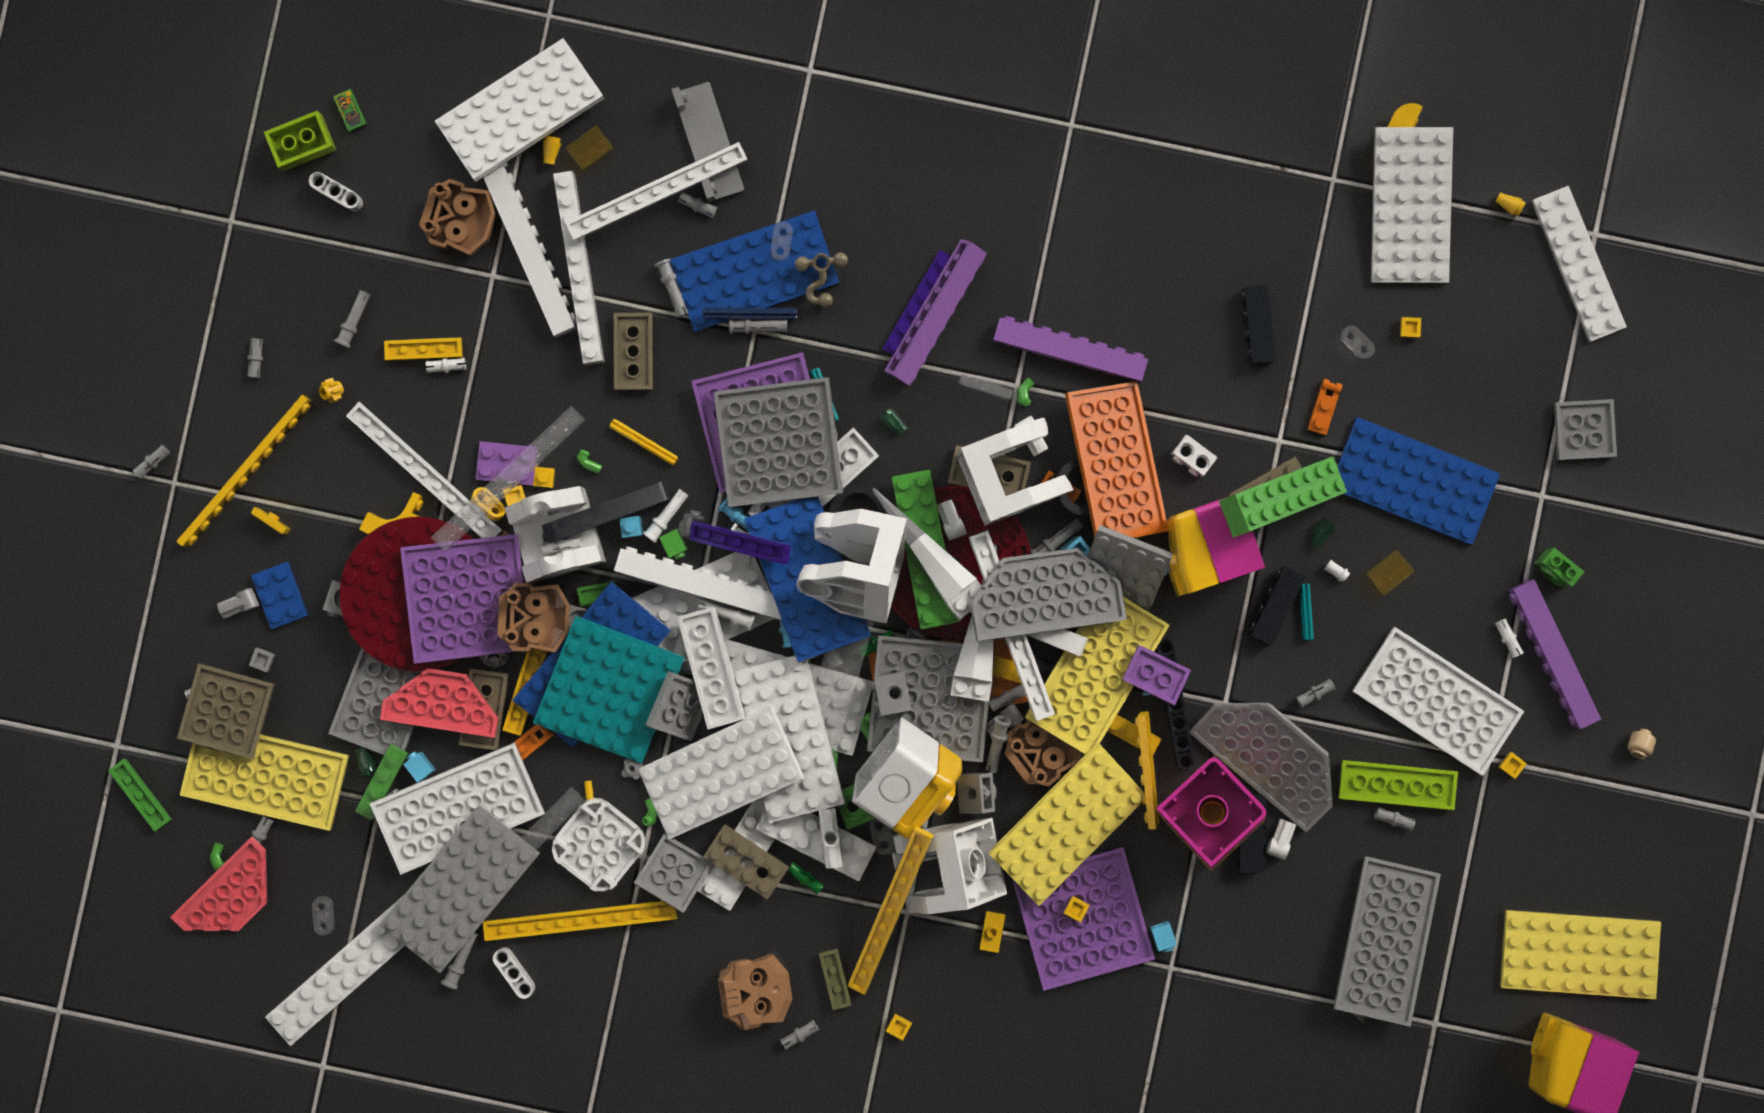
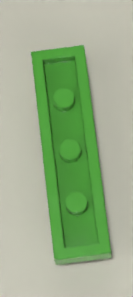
(382, 780)
(140, 794)

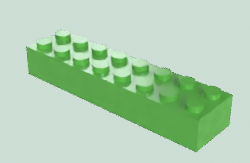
(1282, 496)
(917, 501)

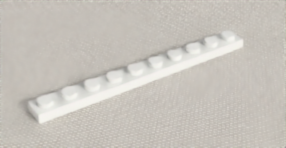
(655, 191)
(417, 466)
(1017, 645)

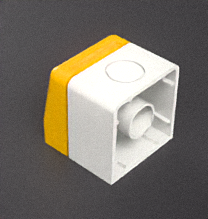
(907, 779)

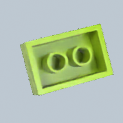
(300, 141)

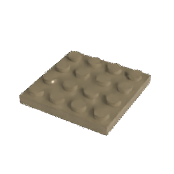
(225, 711)

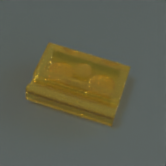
(589, 148)
(1390, 572)

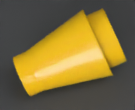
(550, 149)
(1510, 203)

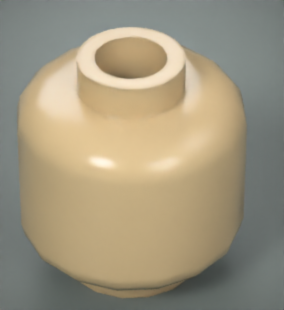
(1641, 743)

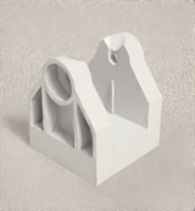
(985, 484)
(532, 513)
(850, 586)
(965, 867)

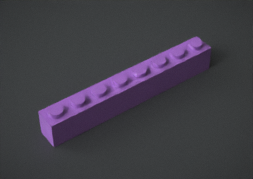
(935, 312)
(1070, 350)
(1555, 654)

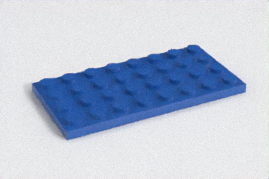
(745, 273)
(1416, 481)
(613, 610)
(808, 622)

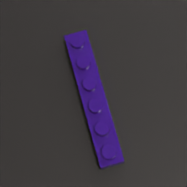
(916, 302)
(740, 542)

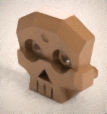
(474, 221)
(549, 617)
(1042, 769)
(770, 989)

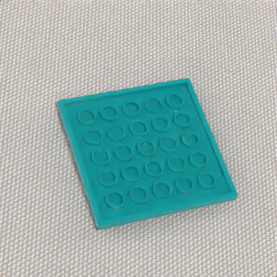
(606, 688)

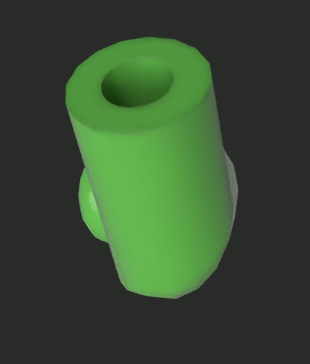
(1022, 392)
(588, 464)
(865, 724)
(651, 815)
(215, 858)

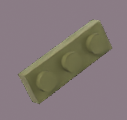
(835, 979)

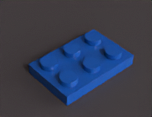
(279, 595)

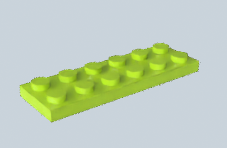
(1398, 784)

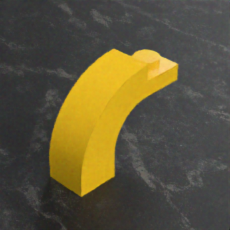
(373, 521)

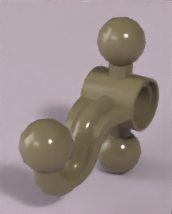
(802, 264)

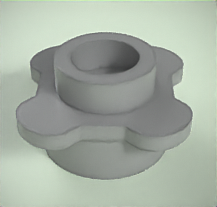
(627, 772)

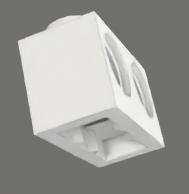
(1196, 451)

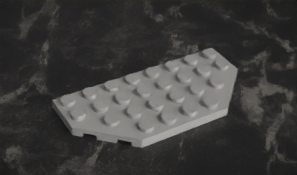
(1045, 595)
(1270, 757)

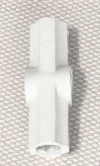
(832, 851)

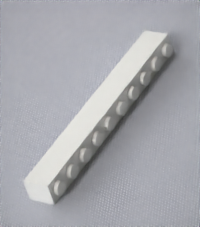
(530, 251)
(579, 271)
(697, 583)

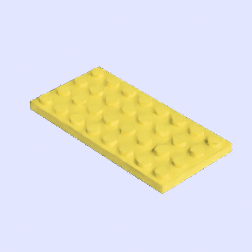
(1090, 688)
(280, 782)
(1067, 824)
(1580, 954)

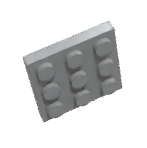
(1585, 429)
(676, 707)
(673, 873)

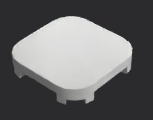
(598, 844)

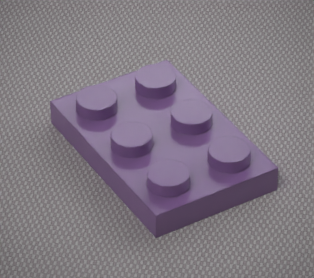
(496, 457)
(1156, 674)

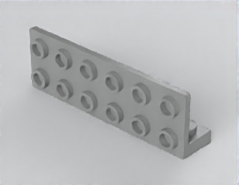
(707, 136)

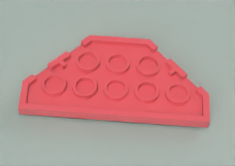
(441, 702)
(230, 894)

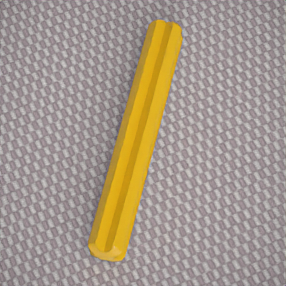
(643, 442)

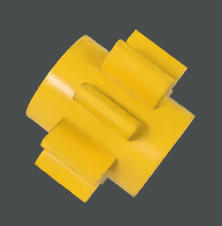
(331, 390)

